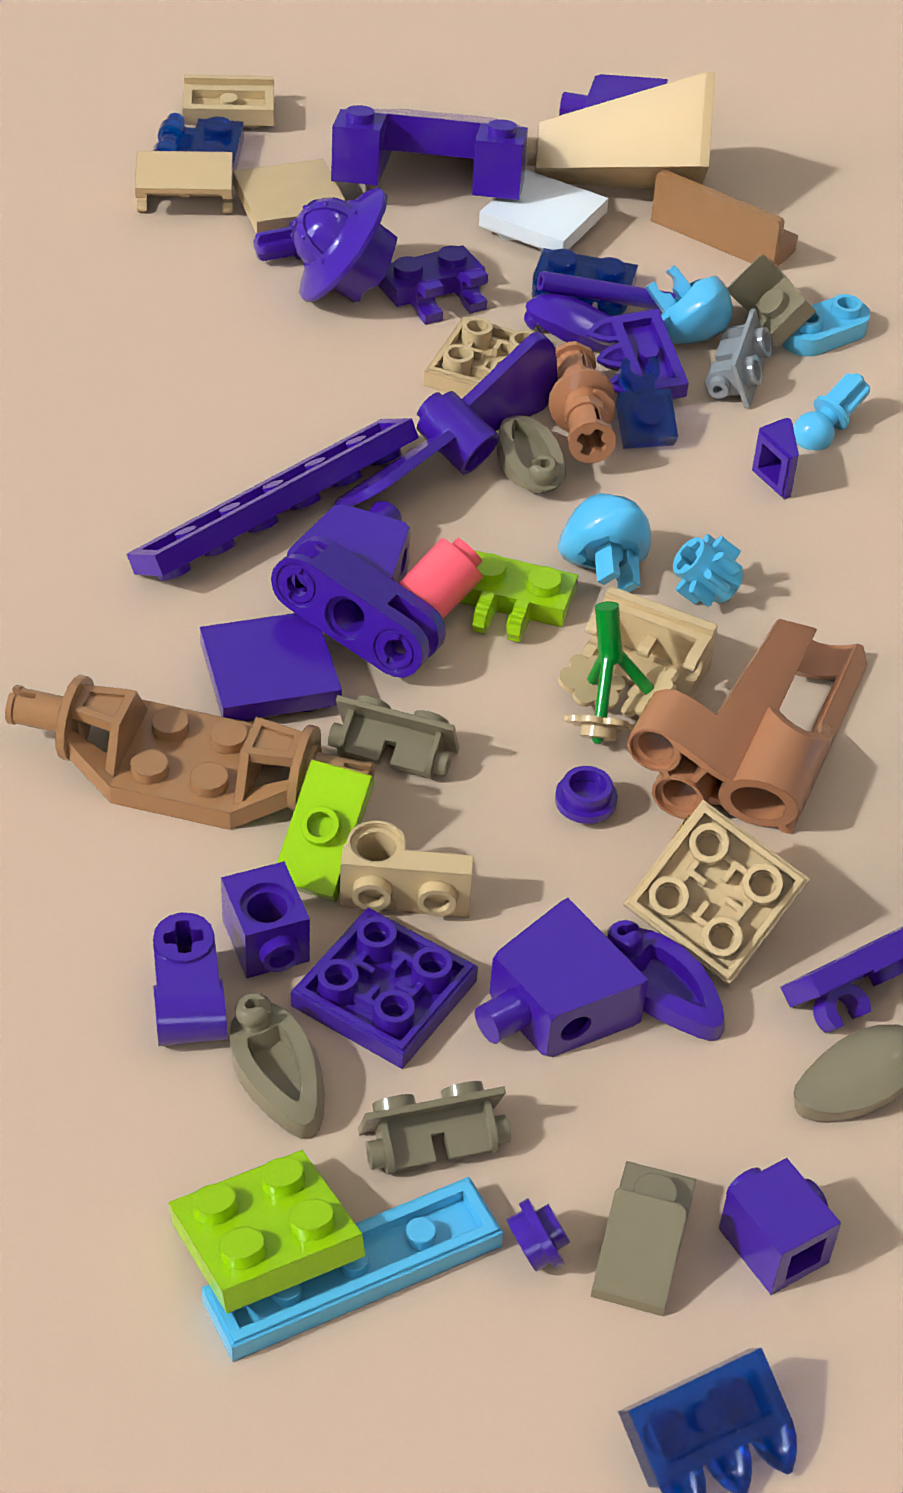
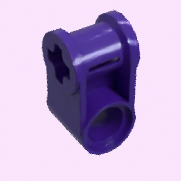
(188, 985)

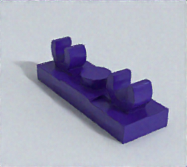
(832, 982)

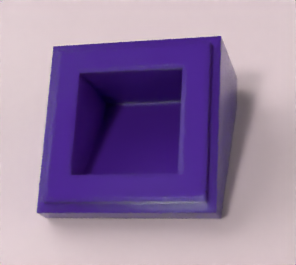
(777, 456)

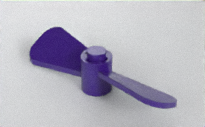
(468, 425)

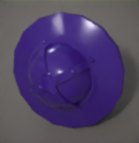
(343, 245)

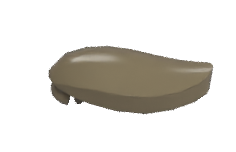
(530, 455)
(277, 1065)
(853, 1076)

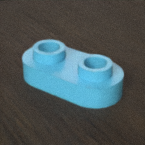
(831, 326)

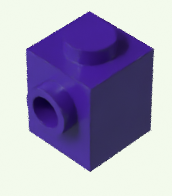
(779, 1224)

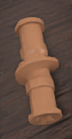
(583, 403)

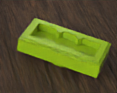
(325, 814)

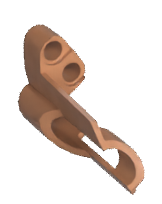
(749, 750)

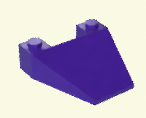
(368, 136)

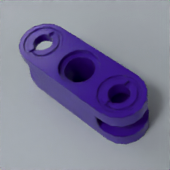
(390, 627)

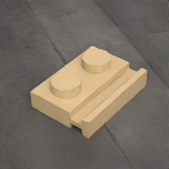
(231, 97)

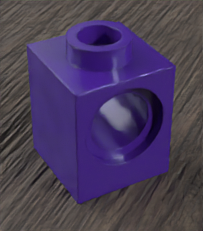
(265, 919)

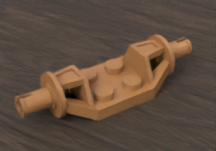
(174, 756)

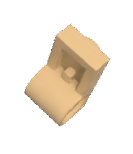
(387, 877)

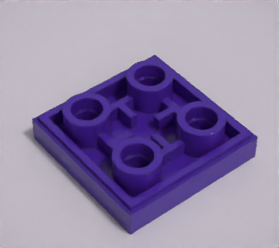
(269, 667)
(384, 987)

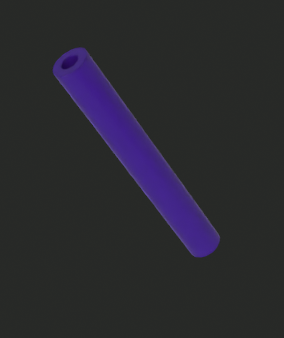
(596, 290)

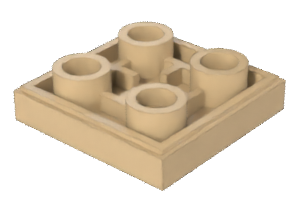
(278, 192)
(471, 354)
(716, 892)

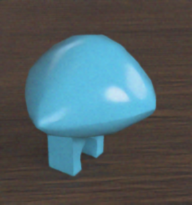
(698, 310)
(608, 536)

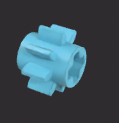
(708, 570)

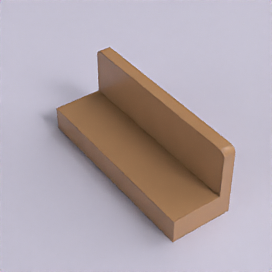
(720, 220)

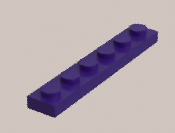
(259, 506)

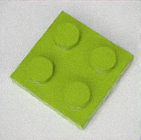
(266, 1230)

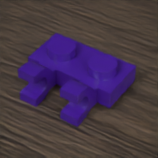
(433, 275)

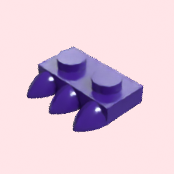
(638, 338)

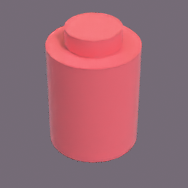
(444, 575)

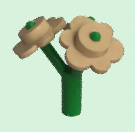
(596, 683)

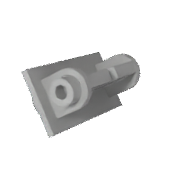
(740, 360)

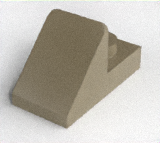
(774, 297)
(643, 1238)

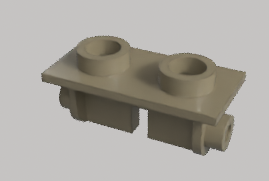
(417, 738)
(406, 1127)

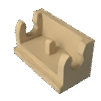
(184, 175)
(659, 637)

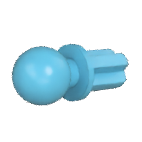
(816, 428)

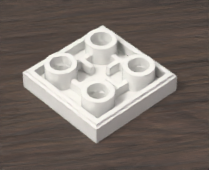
(546, 214)

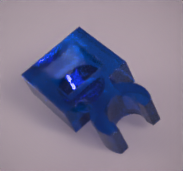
(643, 412)

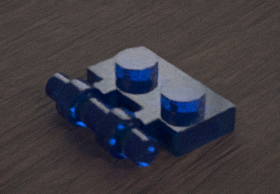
(210, 135)

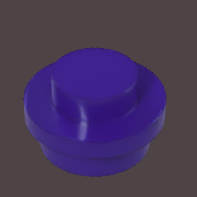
(586, 795)
(539, 1235)

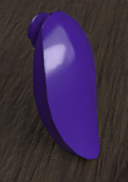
(564, 318)
(677, 986)

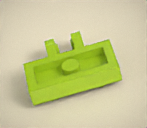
(522, 592)

